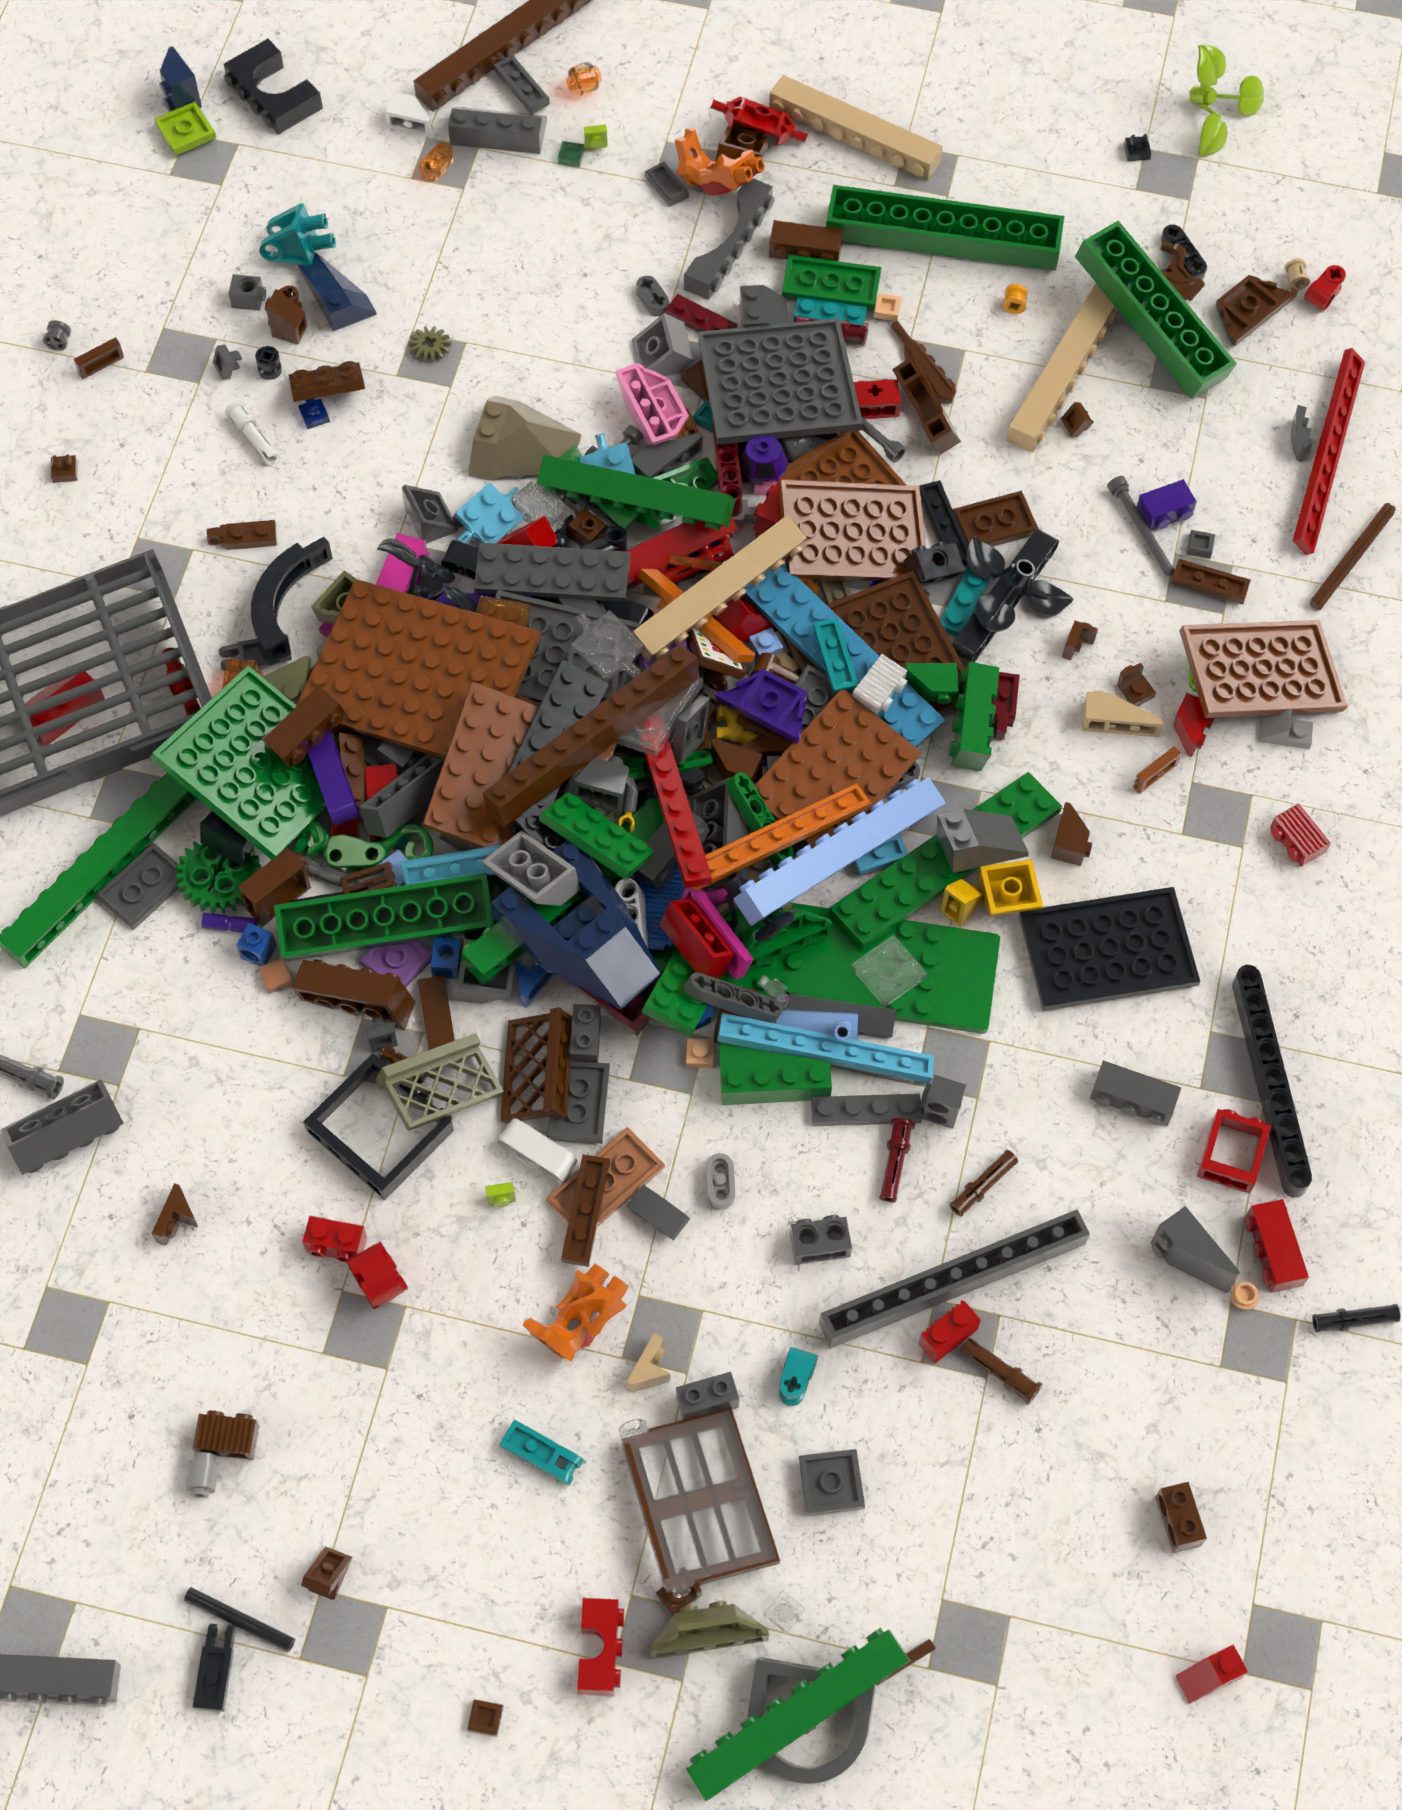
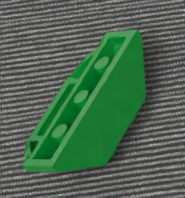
(803, 931)

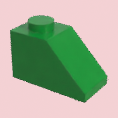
(934, 680)

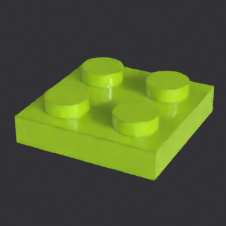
(185, 128)

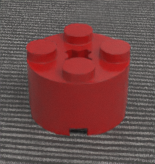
(377, 1275)

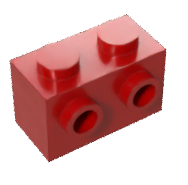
(333, 1238)

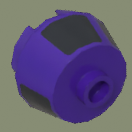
(763, 460)

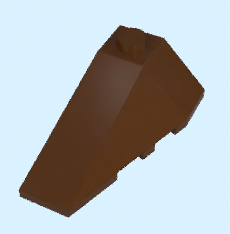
(740, 140)

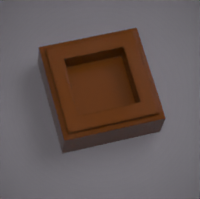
(485, 1718)

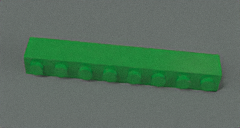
(636, 491)
(797, 1714)

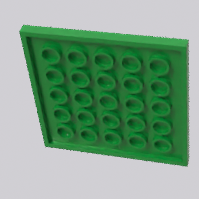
(233, 771)

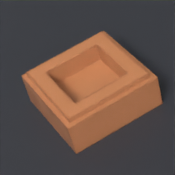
(276, 975)

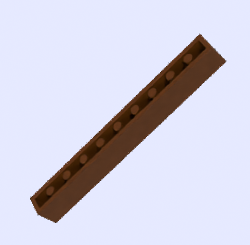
(490, 47)
(591, 735)

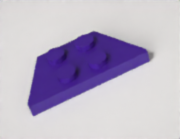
(768, 702)

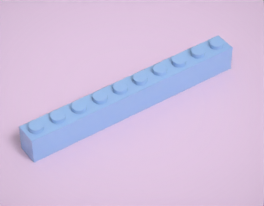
(838, 851)

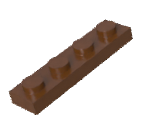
(585, 1210)

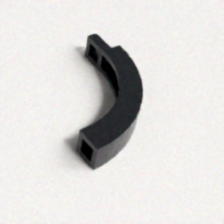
(273, 587)

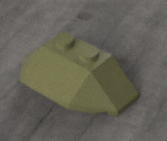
(706, 1630)

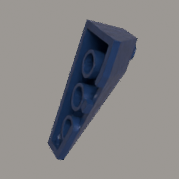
(335, 294)

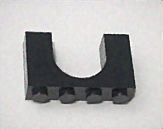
(278, 110)

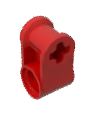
(1326, 287)

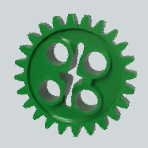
(197, 866)

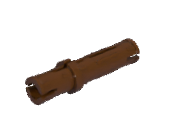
(975, 1191)

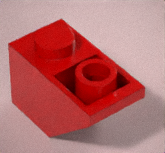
(1191, 723)

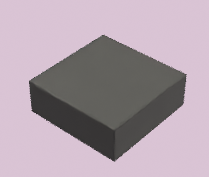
(1200, 544)

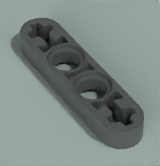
(706, 988)

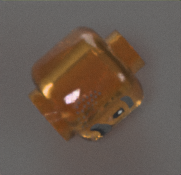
(583, 78)

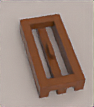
(1157, 770)

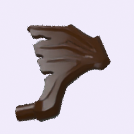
(1179, 277)

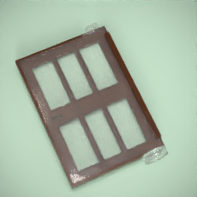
(698, 1500)

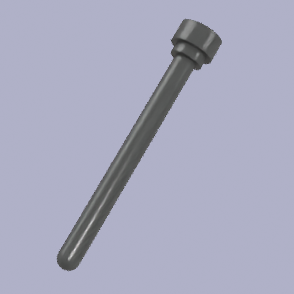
(893, 450)
(1119, 487)

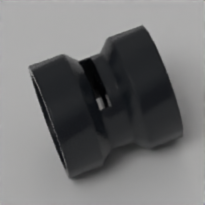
(268, 362)

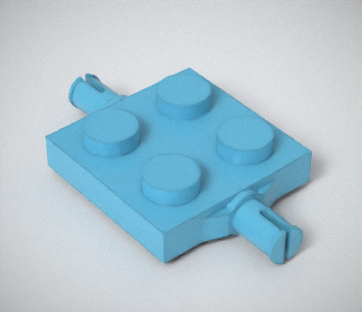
(610, 457)
(488, 515)

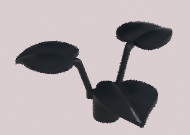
(408, 556)
(995, 614)
(731, 885)

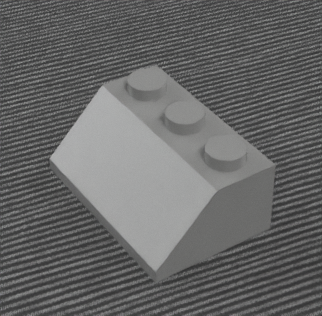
(534, 870)

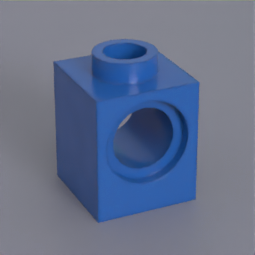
(256, 945)
(446, 967)

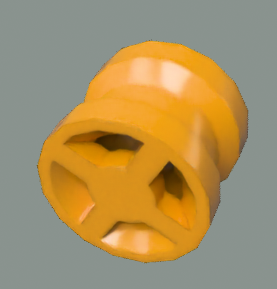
(1015, 298)

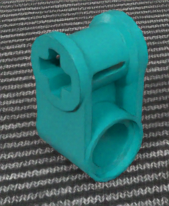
(796, 1372)

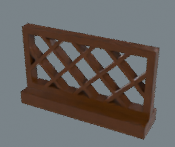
(555, 1064)

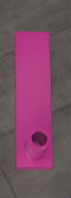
(706, 902)

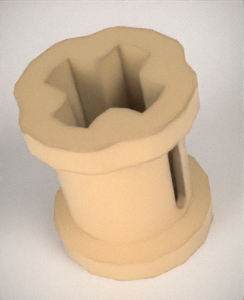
(1297, 274)

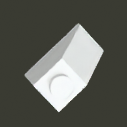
(407, 115)

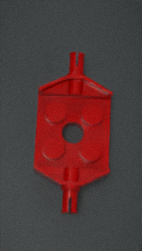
(759, 117)

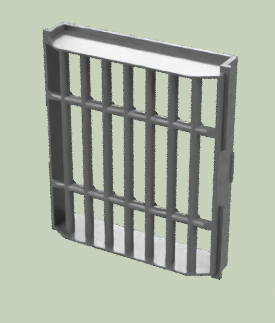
(114, 758)

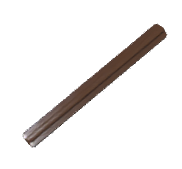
(1352, 556)

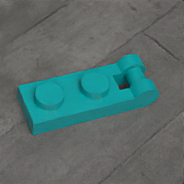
(540, 1452)

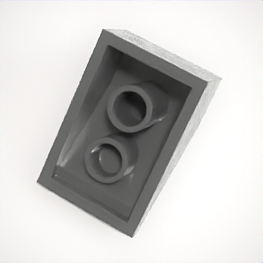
(978, 839)
(1192, 1250)

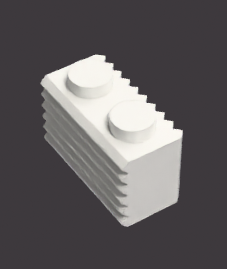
(880, 685)

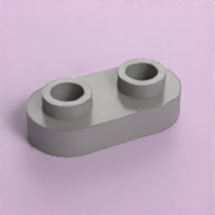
(720, 1182)

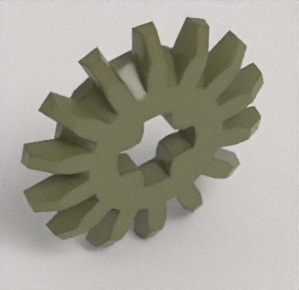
(426, 351)

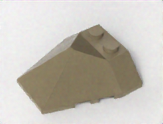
(513, 440)

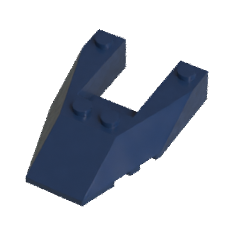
(590, 946)

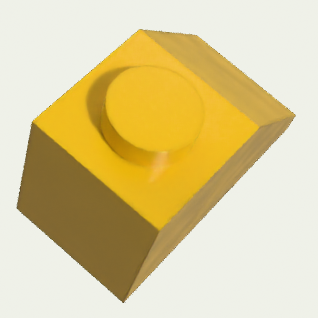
(960, 901)

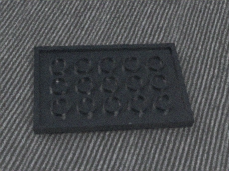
(1109, 948)

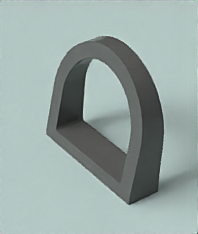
(779, 1765)

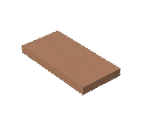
(630, 1168)

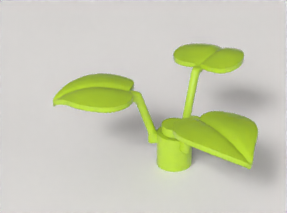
(1209, 68)

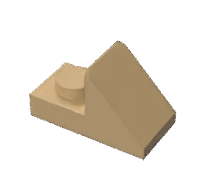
(645, 1372)

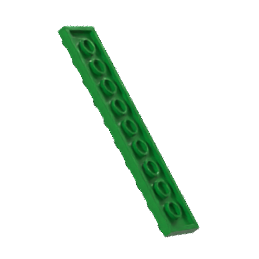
(925, 871)

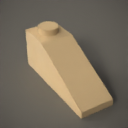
(1114, 715)

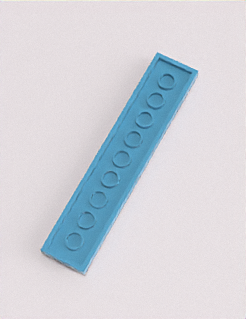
(795, 608)

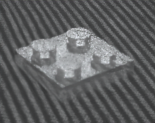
(889, 971)

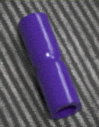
(225, 922)

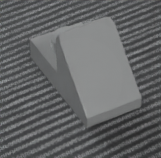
(1285, 731)

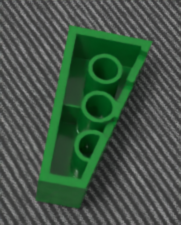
(975, 715)

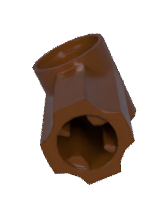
(772, 664)

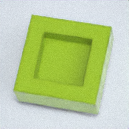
(595, 136)
(500, 1194)

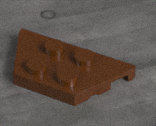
(1251, 305)

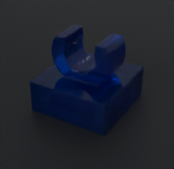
(313, 413)

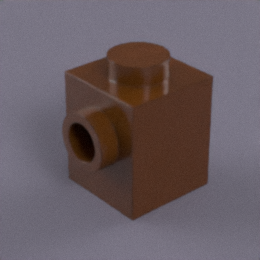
(586, 528)

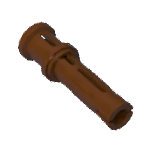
(1011, 1377)

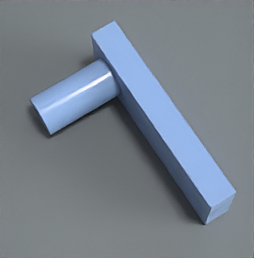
(832, 1023)

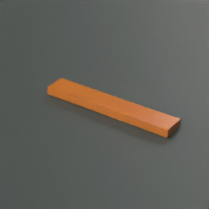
(712, 629)

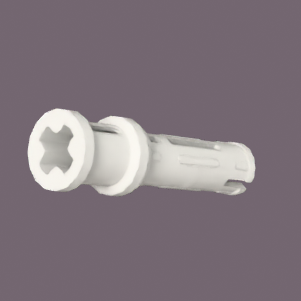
(247, 425)

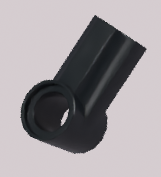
(613, 540)

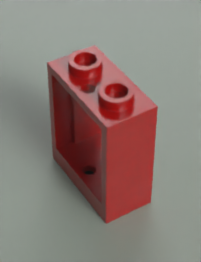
(1226, 1174)

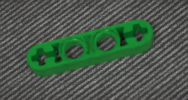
(754, 820)

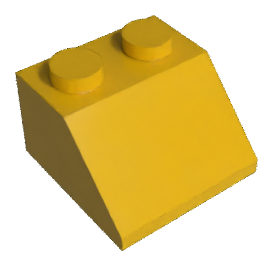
(1009, 887)

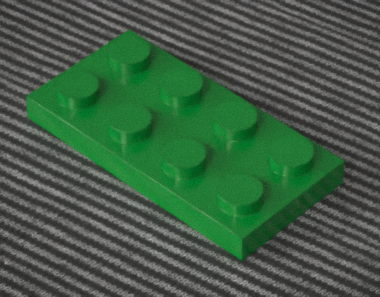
(831, 281)
(596, 835)
(670, 1001)

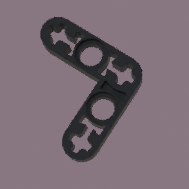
(1182, 240)

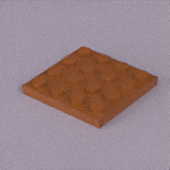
(843, 459)

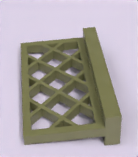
(430, 1061)

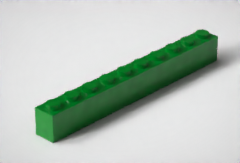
(94, 869)
(498, 949)

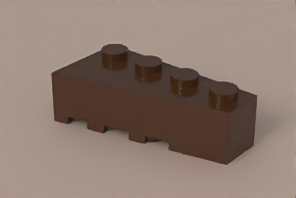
(354, 991)

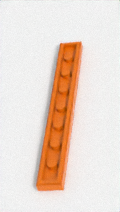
(785, 832)

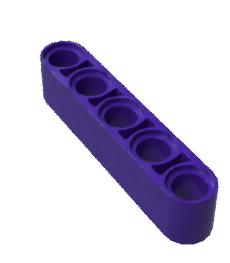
(333, 781)

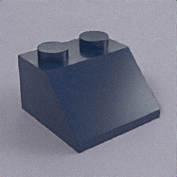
(177, 82)

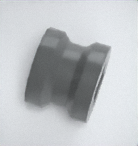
(57, 335)

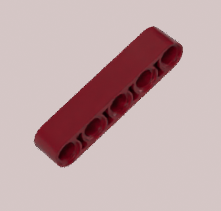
(729, 472)

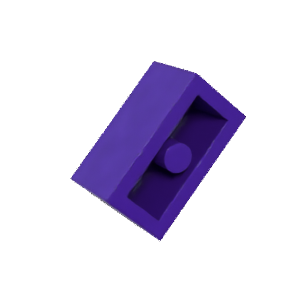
(1166, 505)

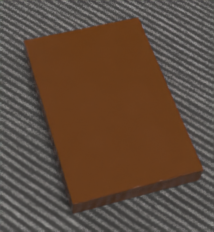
(997, 519)

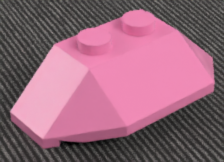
(651, 403)

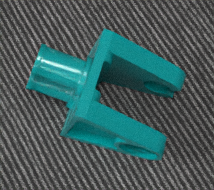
(297, 238)

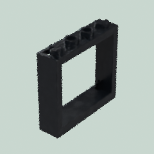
(382, 1186)

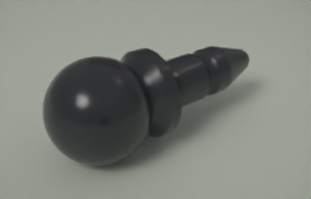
(563, 535)

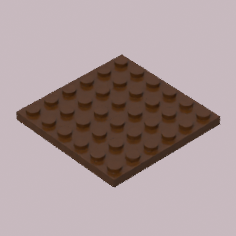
(894, 622)

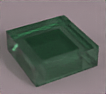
(571, 153)

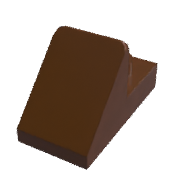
(174, 1210)
(327, 1573)

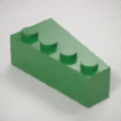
(770, 1077)

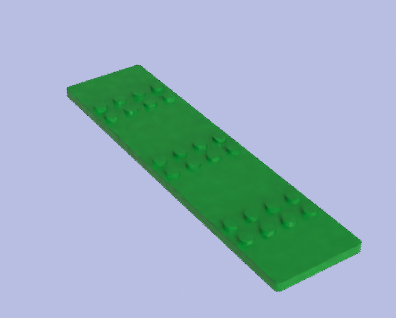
(956, 960)

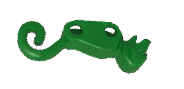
(357, 852)

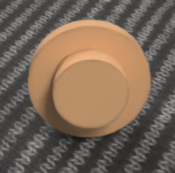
(1244, 1295)

